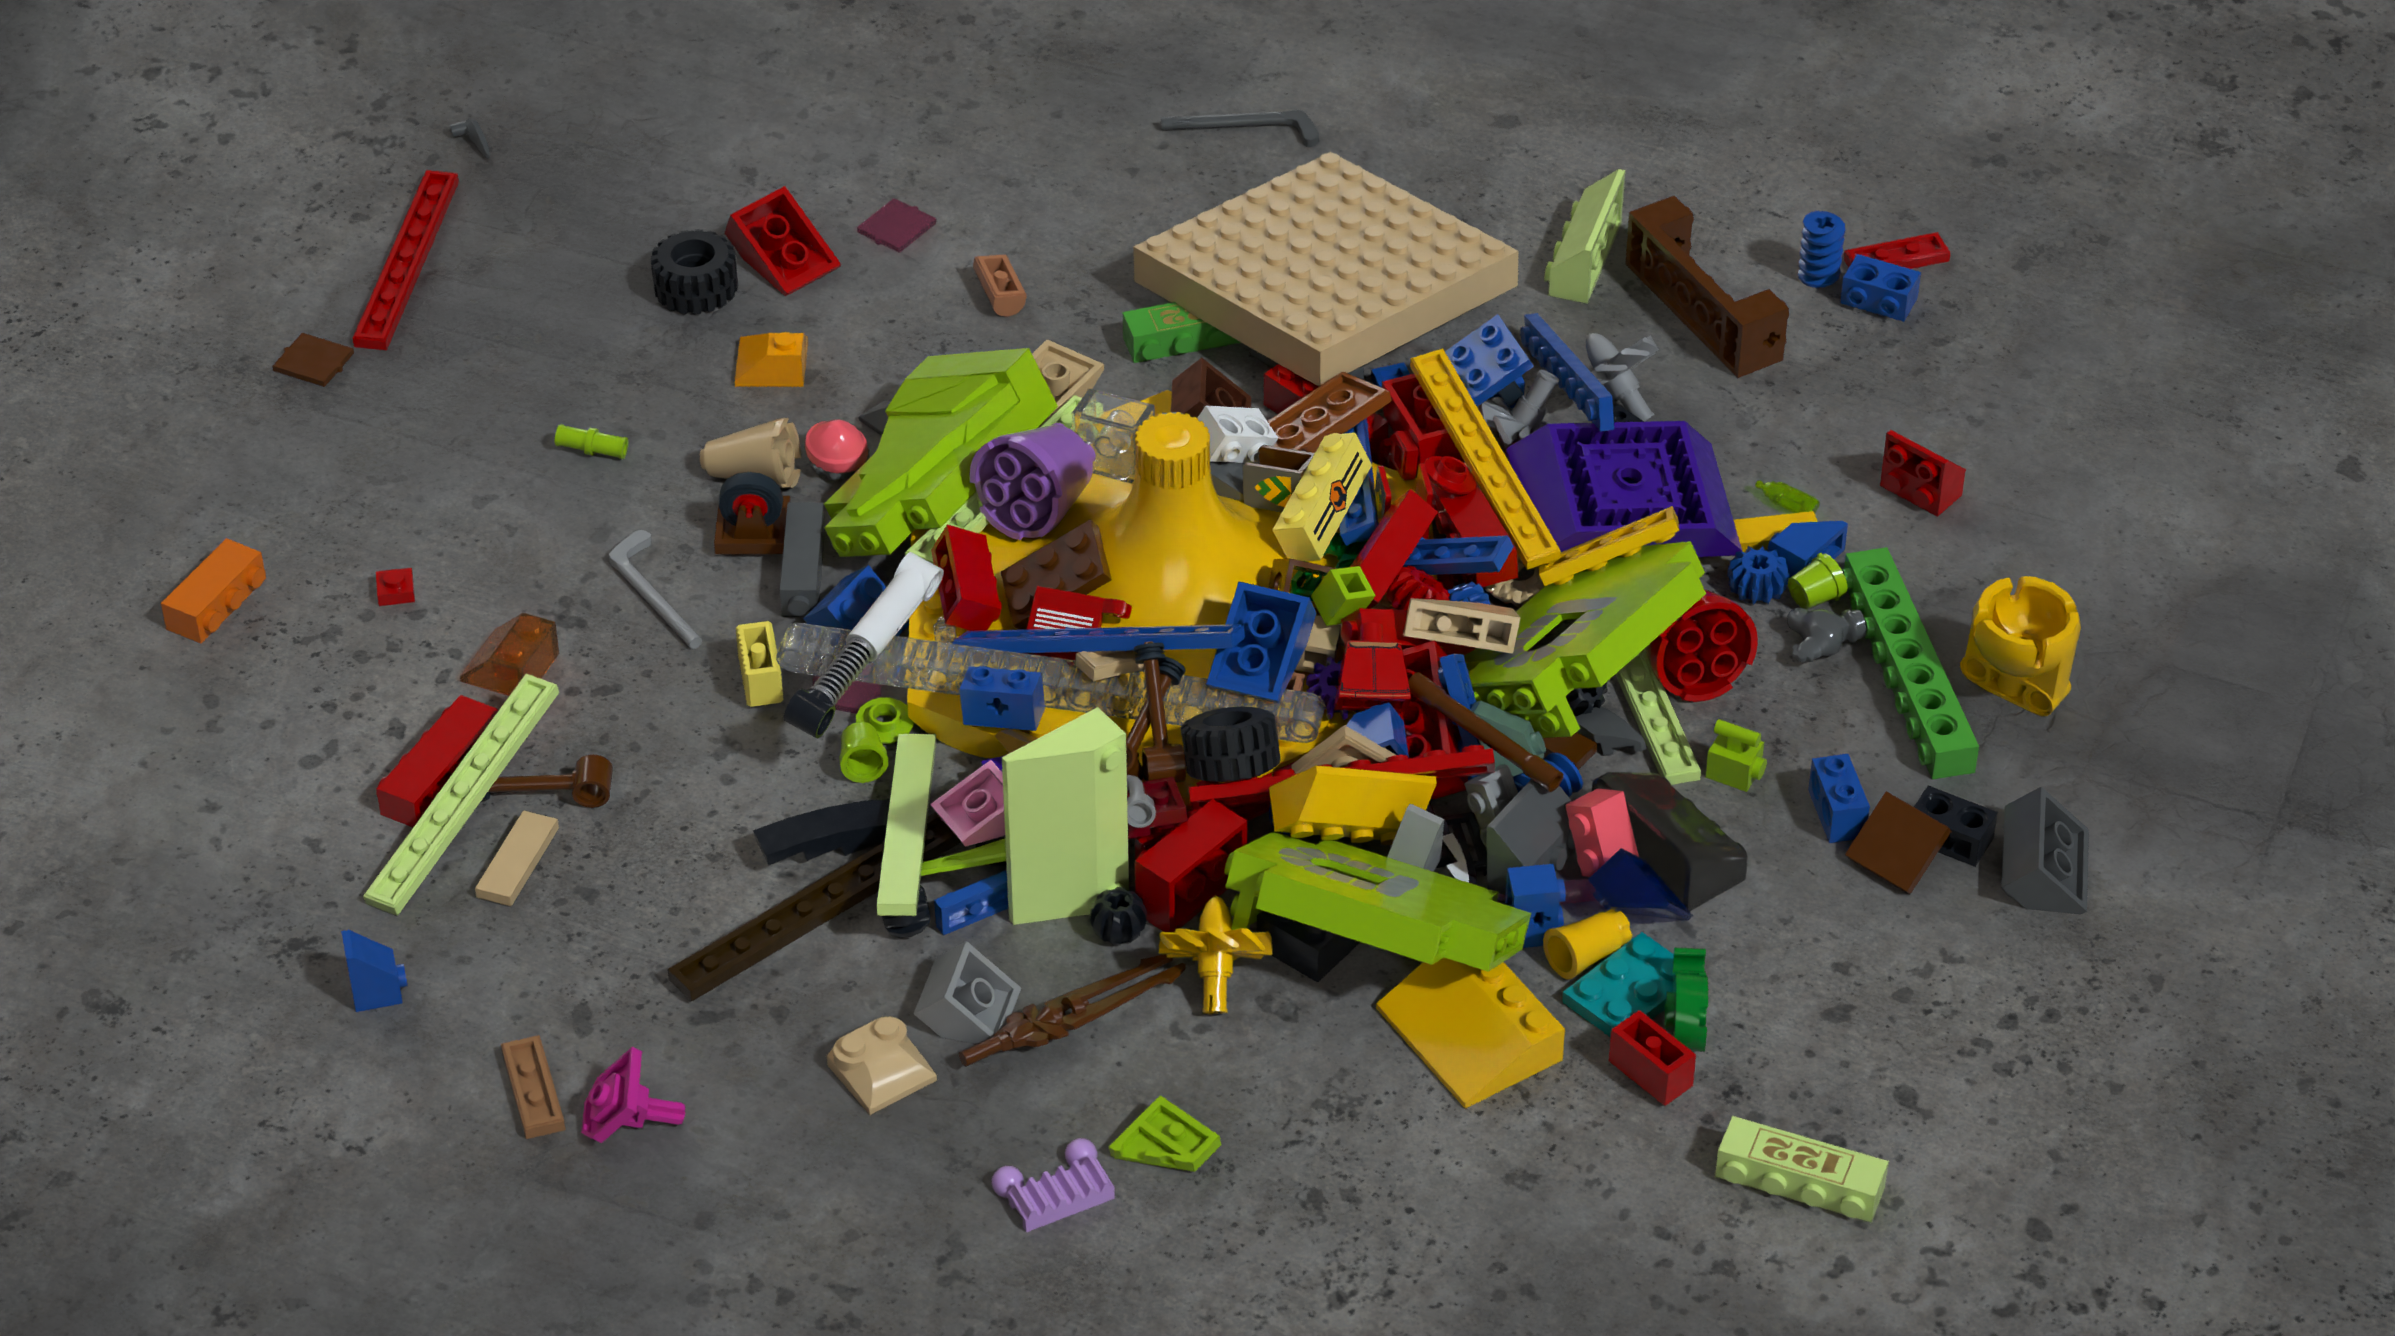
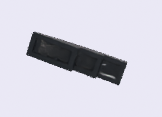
(826, 829)

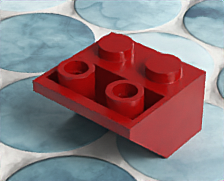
(1920, 474)

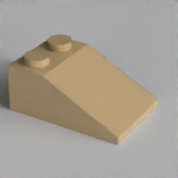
(1066, 372)

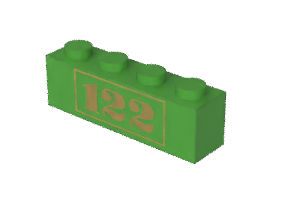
(1168, 332)

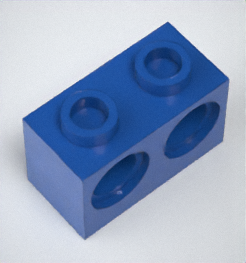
(1880, 287)
(1838, 797)

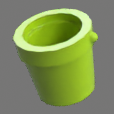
(1818, 582)
(862, 753)

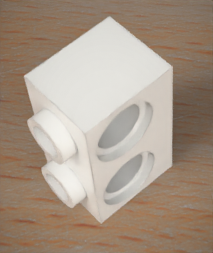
(1236, 433)

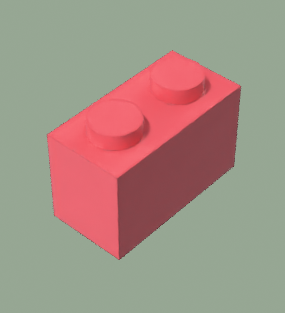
(1600, 828)

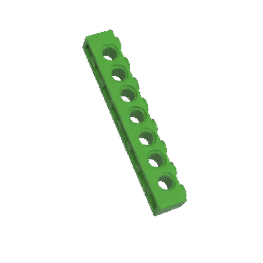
(1910, 665)

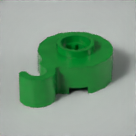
(1689, 1000)

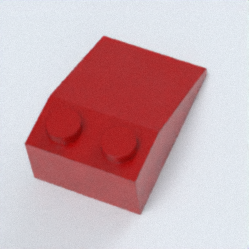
(780, 242)

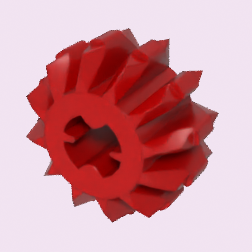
(1414, 584)

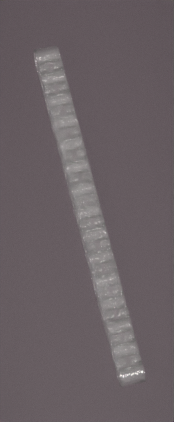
(943, 667)

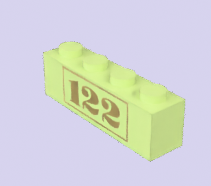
(1801, 1169)

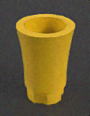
(1584, 942)

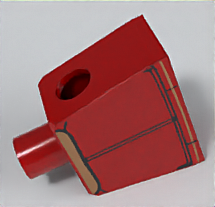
(1372, 673)

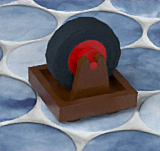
(750, 516)

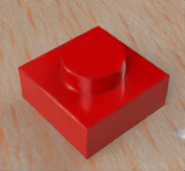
(395, 586)

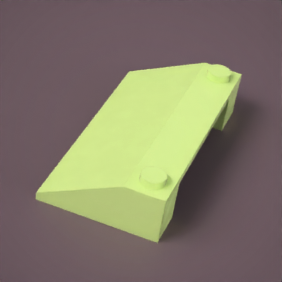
(1066, 819)

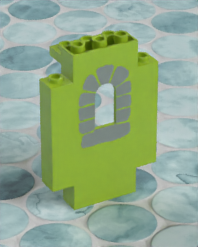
(1616, 616)
(1373, 901)

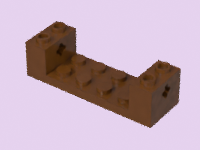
(1739, 333)

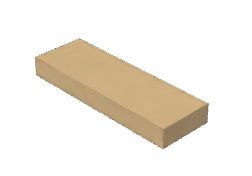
(517, 858)

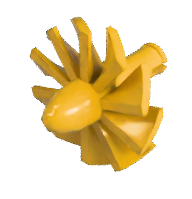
(1215, 950)

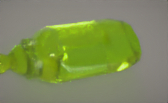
(1788, 497)

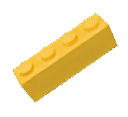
(1347, 803)

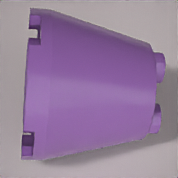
(1031, 478)

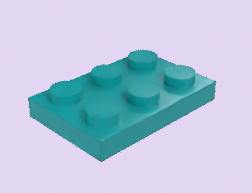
(1623, 984)

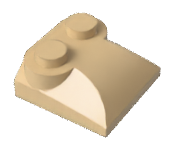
(879, 1064)

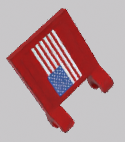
(1071, 610)

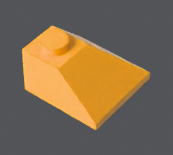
(772, 360)

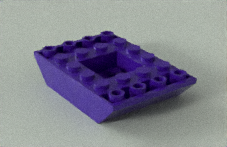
(1580, 491)

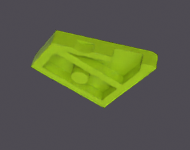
(1166, 1139)

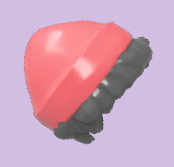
(836, 449)

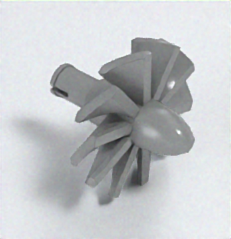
(1615, 370)
(1526, 415)

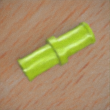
(591, 441)

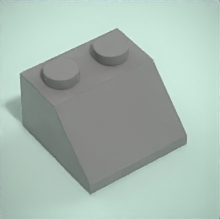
(966, 996)

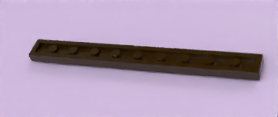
(794, 917)

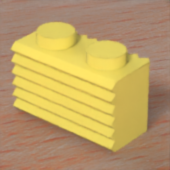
(758, 663)

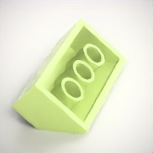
(1587, 239)

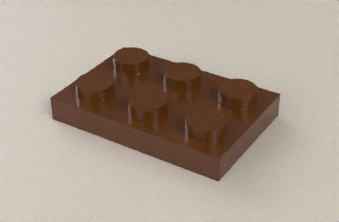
(1069, 564)

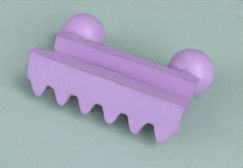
(1060, 1194)

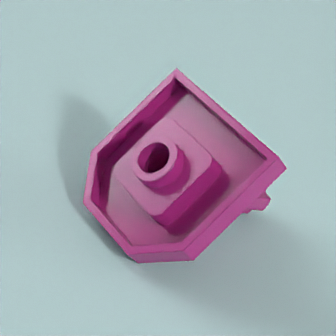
(621, 1100)

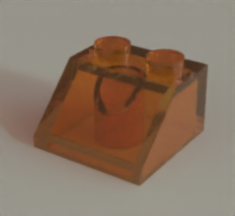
(511, 651)

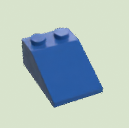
(1274, 641)

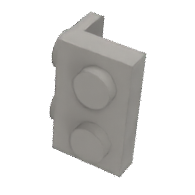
(1489, 796)

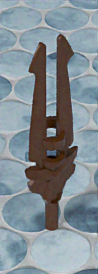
(1049, 1023)

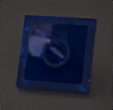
(1635, 888)

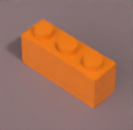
(213, 590)

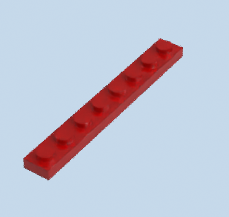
(1469, 762)

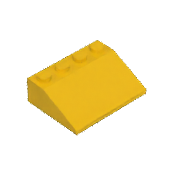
(1473, 1027)

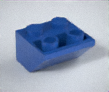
(849, 601)

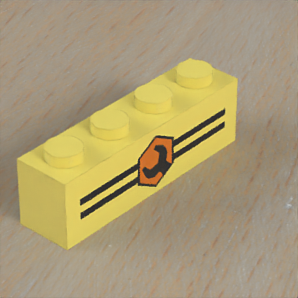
(1322, 497)

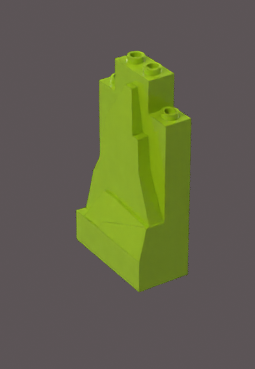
(928, 446)

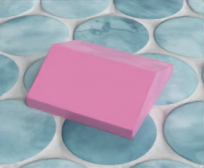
(975, 806)

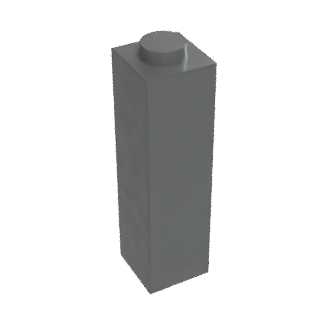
(802, 558)

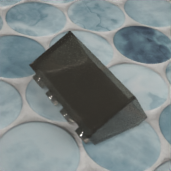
(1677, 838)

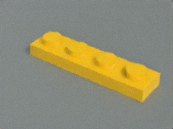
(1622, 541)

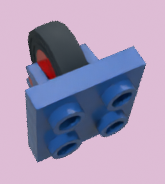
(1490, 362)

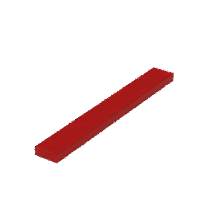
(405, 260)

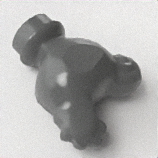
(1824, 631)

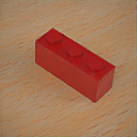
(968, 580)

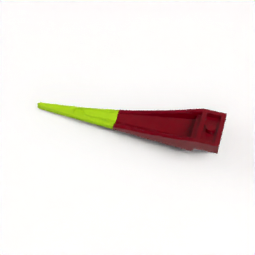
(1169, 812)

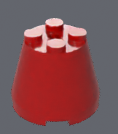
(1704, 649)

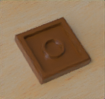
(1898, 842)

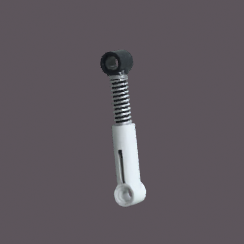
(912, 583)

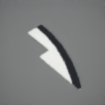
(1464, 868)

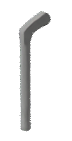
(620, 561)

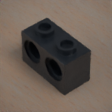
(1970, 824)

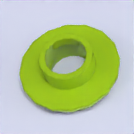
(887, 706)

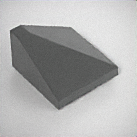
(876, 417)

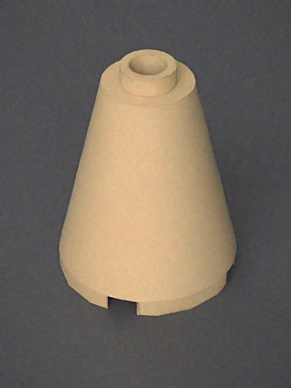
(759, 449)

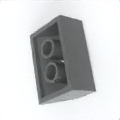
(1528, 833)
(2045, 855)

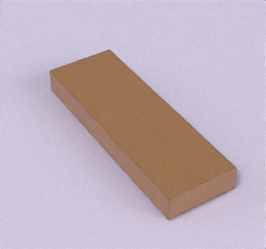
(533, 1087)

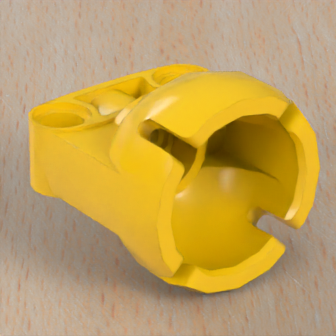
(2023, 643)

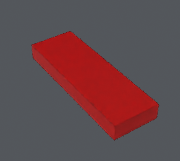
(1905, 252)

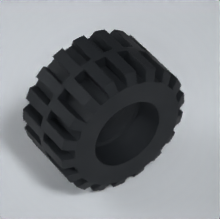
(694, 271)
(1230, 744)

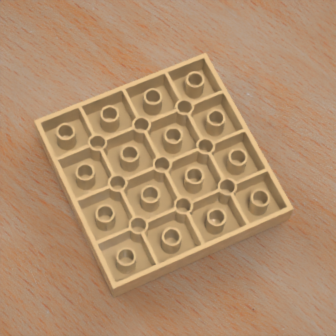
(1325, 267)

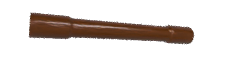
(1530, 764)

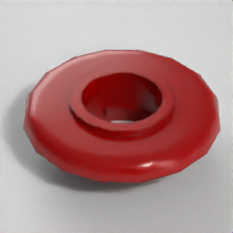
(1450, 474)

